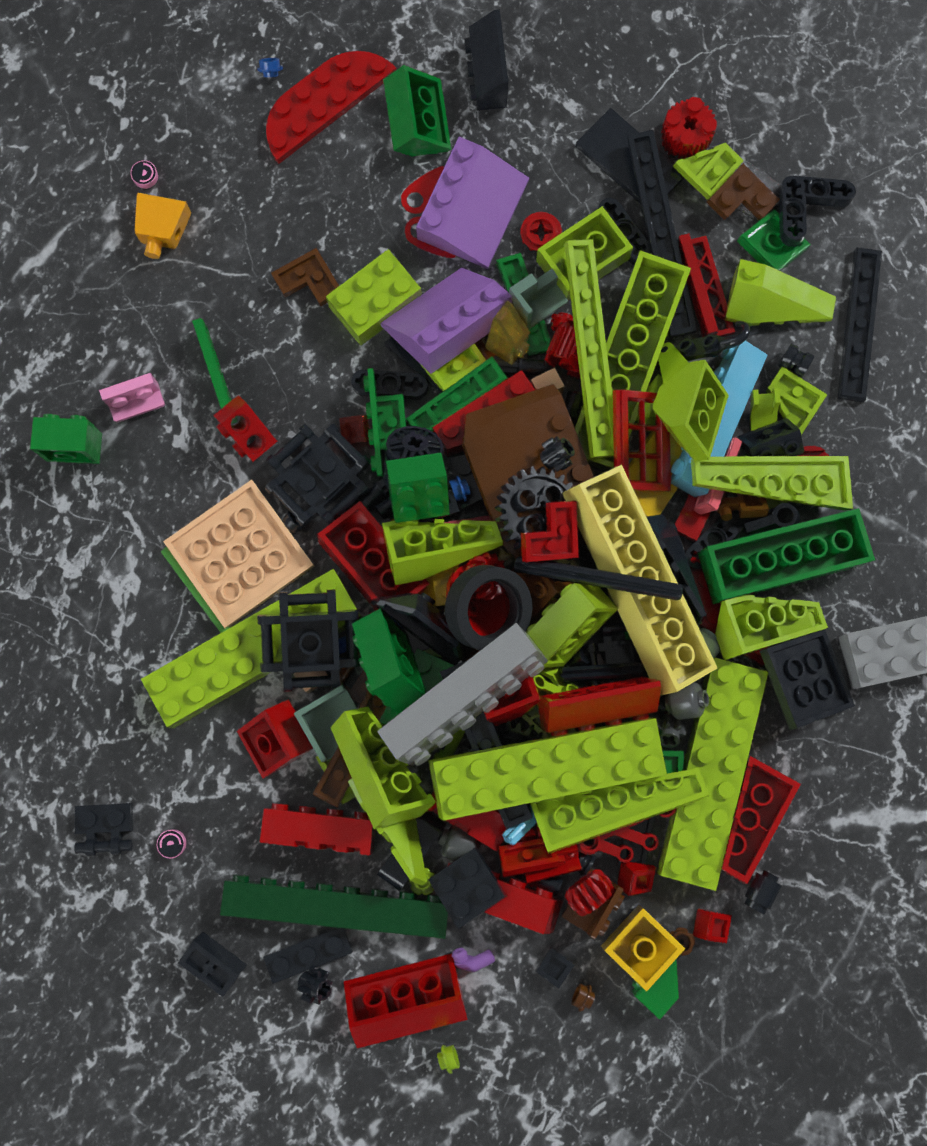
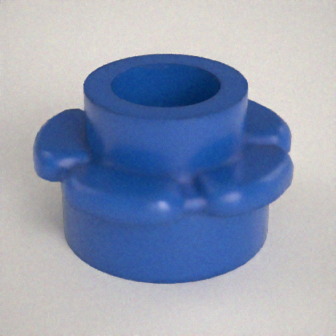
(269, 67)
(460, 488)

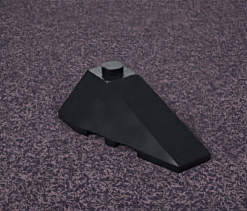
(675, 555)

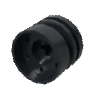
(410, 442)

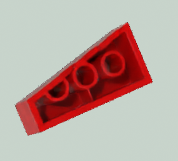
(452, 428)
(759, 810)
(317, 829)

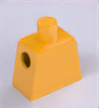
(160, 222)

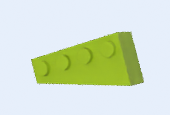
(382, 781)

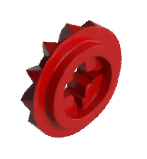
(531, 224)

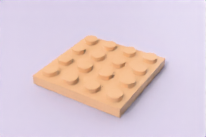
(238, 554)

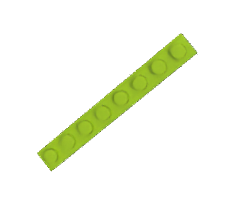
(591, 346)

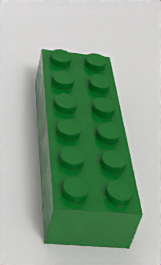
(786, 556)

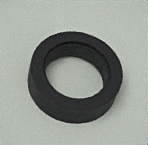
(461, 592)

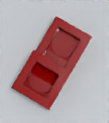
(690, 522)

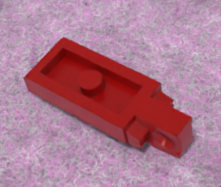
(532, 856)

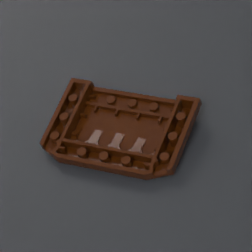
(510, 439)

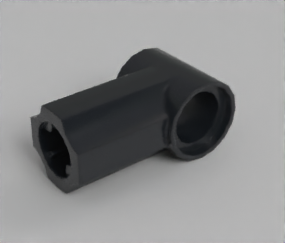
(762, 524)

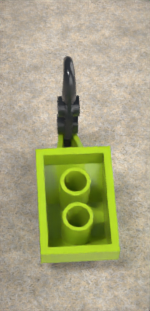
(691, 394)

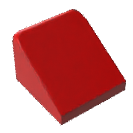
(636, 878)
(712, 925)

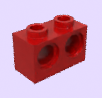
(246, 427)

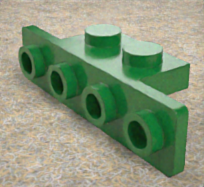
(386, 416)

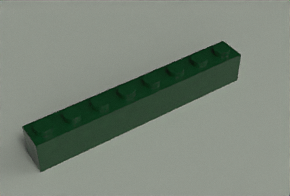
(333, 907)

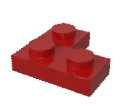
(561, 536)

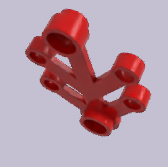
(599, 844)

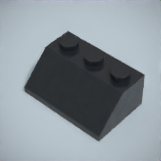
(487, 62)

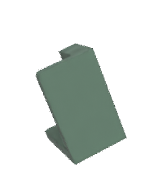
(537, 297)
(320, 716)

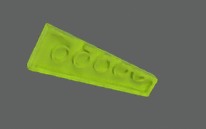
(796, 479)
(600, 811)

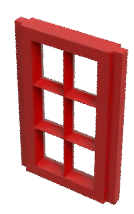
(621, 441)

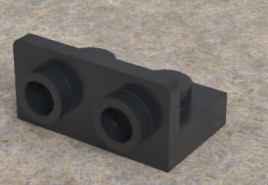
(775, 439)

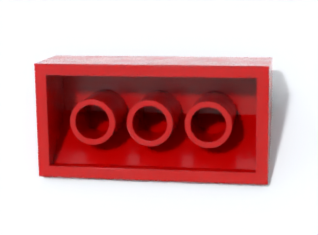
(360, 551)
(599, 704)
(404, 1001)

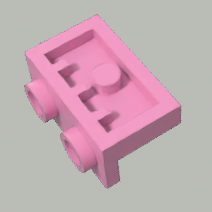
(133, 397)

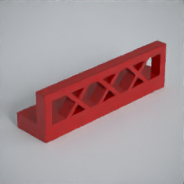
(698, 289)

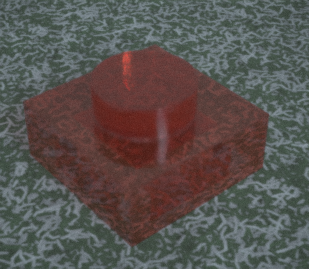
(355, 429)

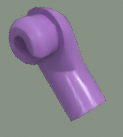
(472, 963)

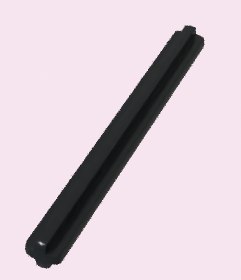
(600, 578)

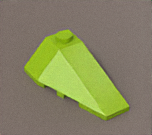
(769, 295)
(428, 548)
(758, 622)
(405, 846)

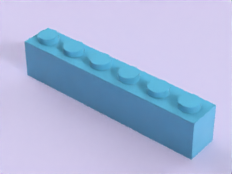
(738, 376)

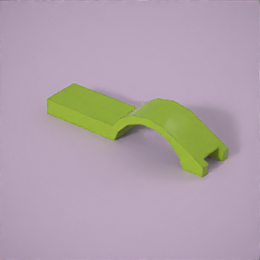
(762, 413)

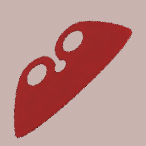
(425, 187)

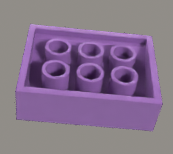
(471, 204)
(447, 318)

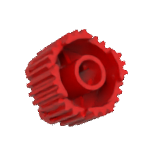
(688, 128)
(564, 350)

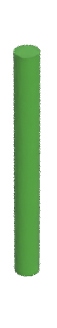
(185, 579)

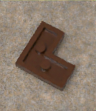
(743, 188)
(306, 271)

